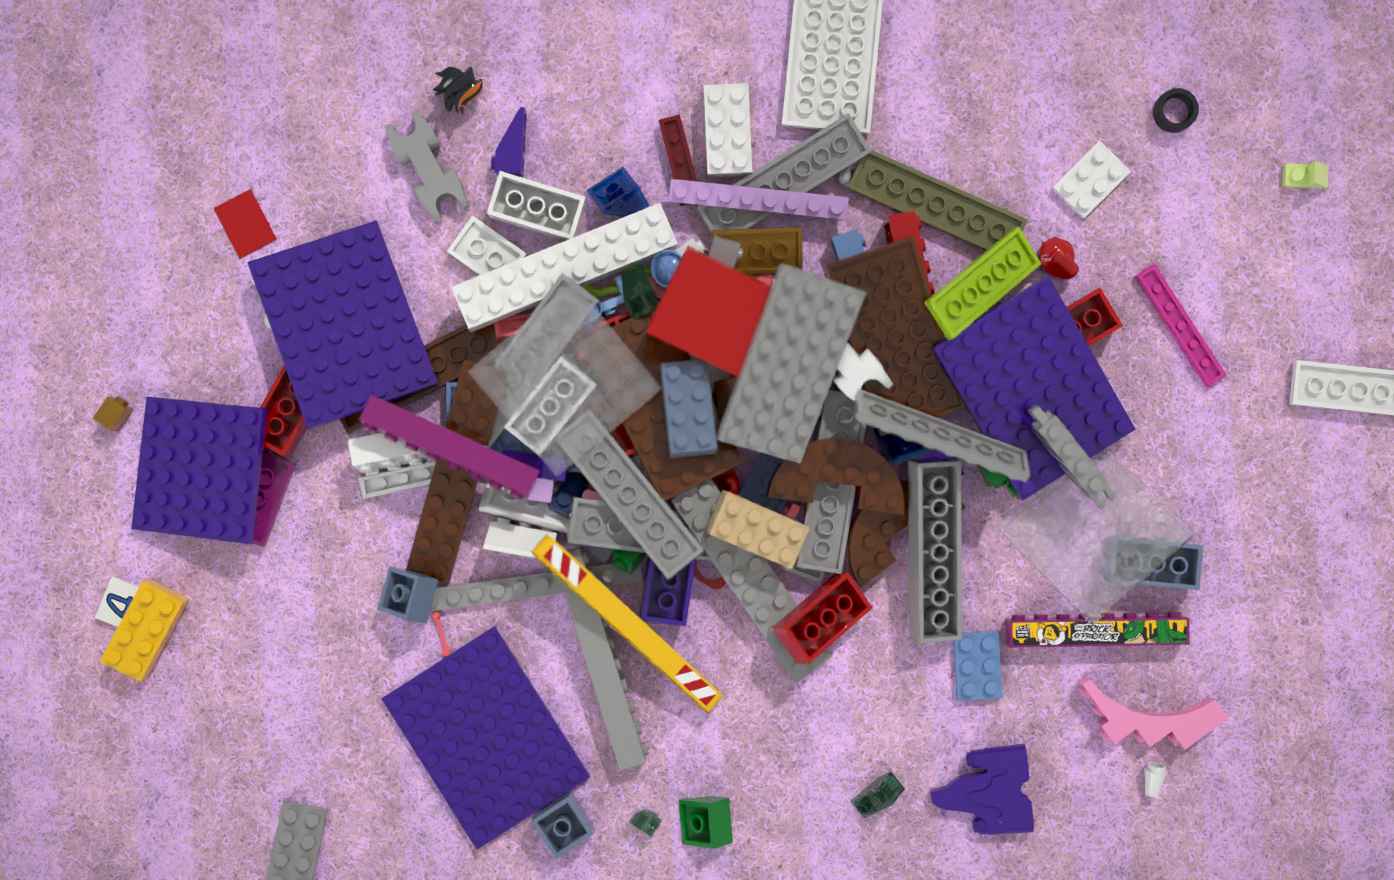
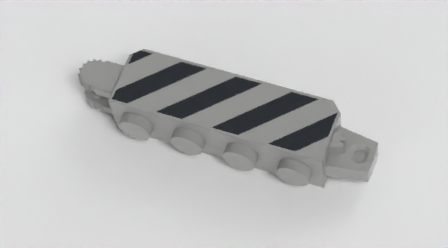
(1070, 456)

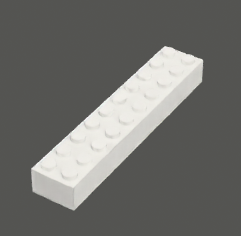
(581, 258)

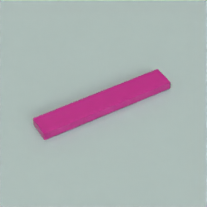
(1180, 326)

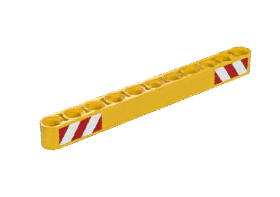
(626, 623)

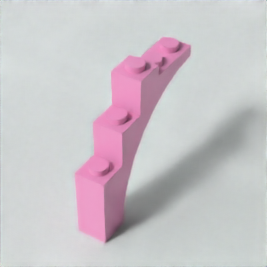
(1183, 725)

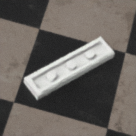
(396, 480)

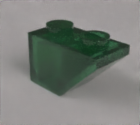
(638, 293)
(878, 795)

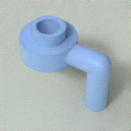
(610, 305)

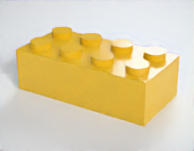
(144, 630)

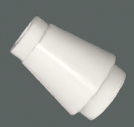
(1154, 778)

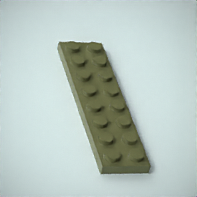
(933, 201)

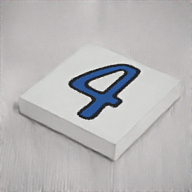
(116, 601)

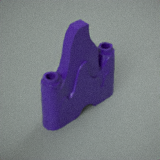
(993, 792)

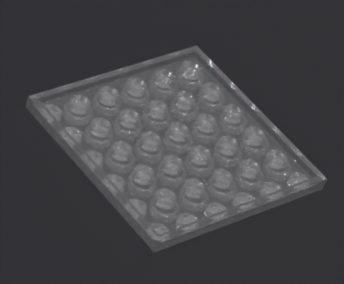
(565, 379)
(1094, 552)

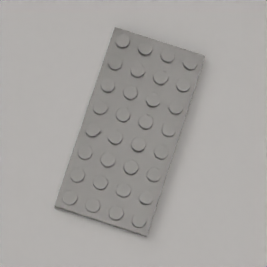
(790, 364)

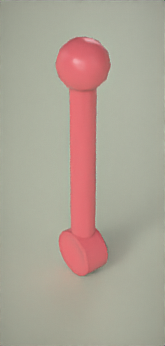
(446, 650)

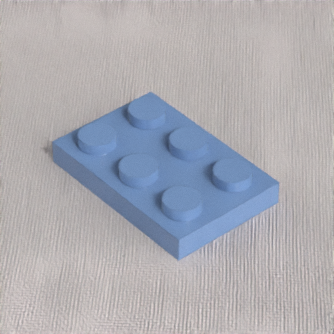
(978, 666)

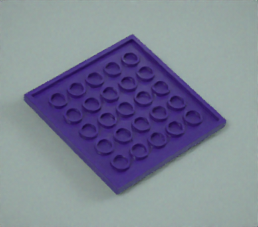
(199, 469)

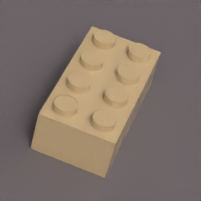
(757, 529)

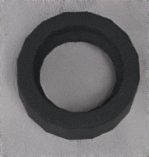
(1192, 105)

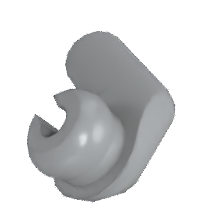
(844, 175)

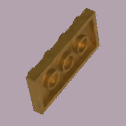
(766, 248)

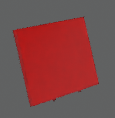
(245, 223)

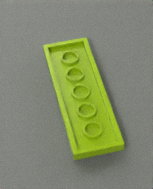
(982, 283)

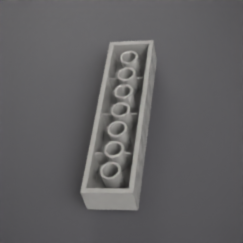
(935, 550)

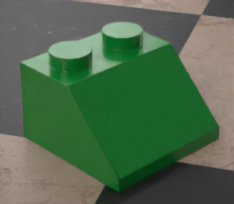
(706, 821)

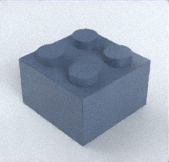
(407, 594)
(563, 825)

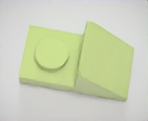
(1305, 175)

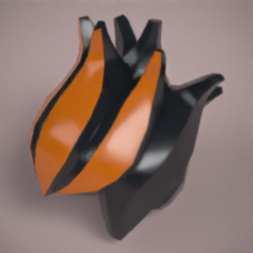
(458, 87)

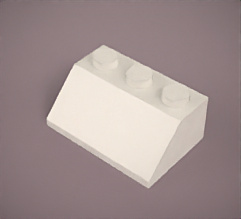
(515, 538)

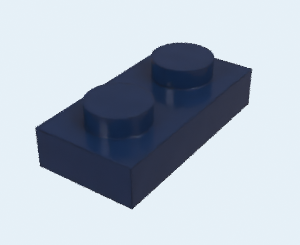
(564, 496)

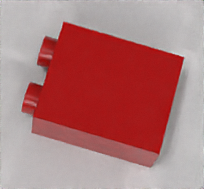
(710, 310)

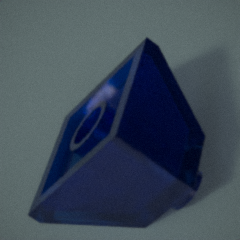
(618, 194)

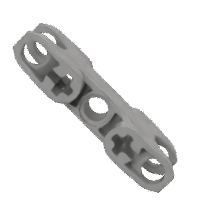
(418, 150)

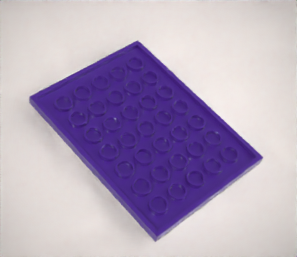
(342, 323)
(1029, 357)
(486, 737)

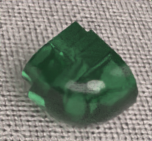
(646, 821)

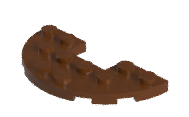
(841, 463)
(867, 540)

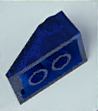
(898, 449)

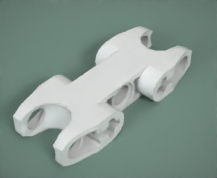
(857, 369)

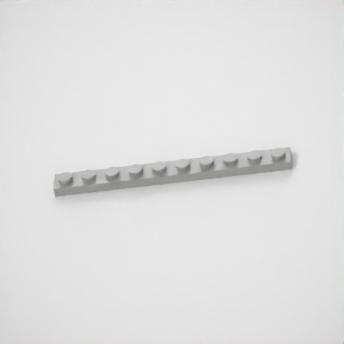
(522, 587)

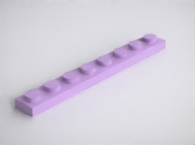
(758, 199)

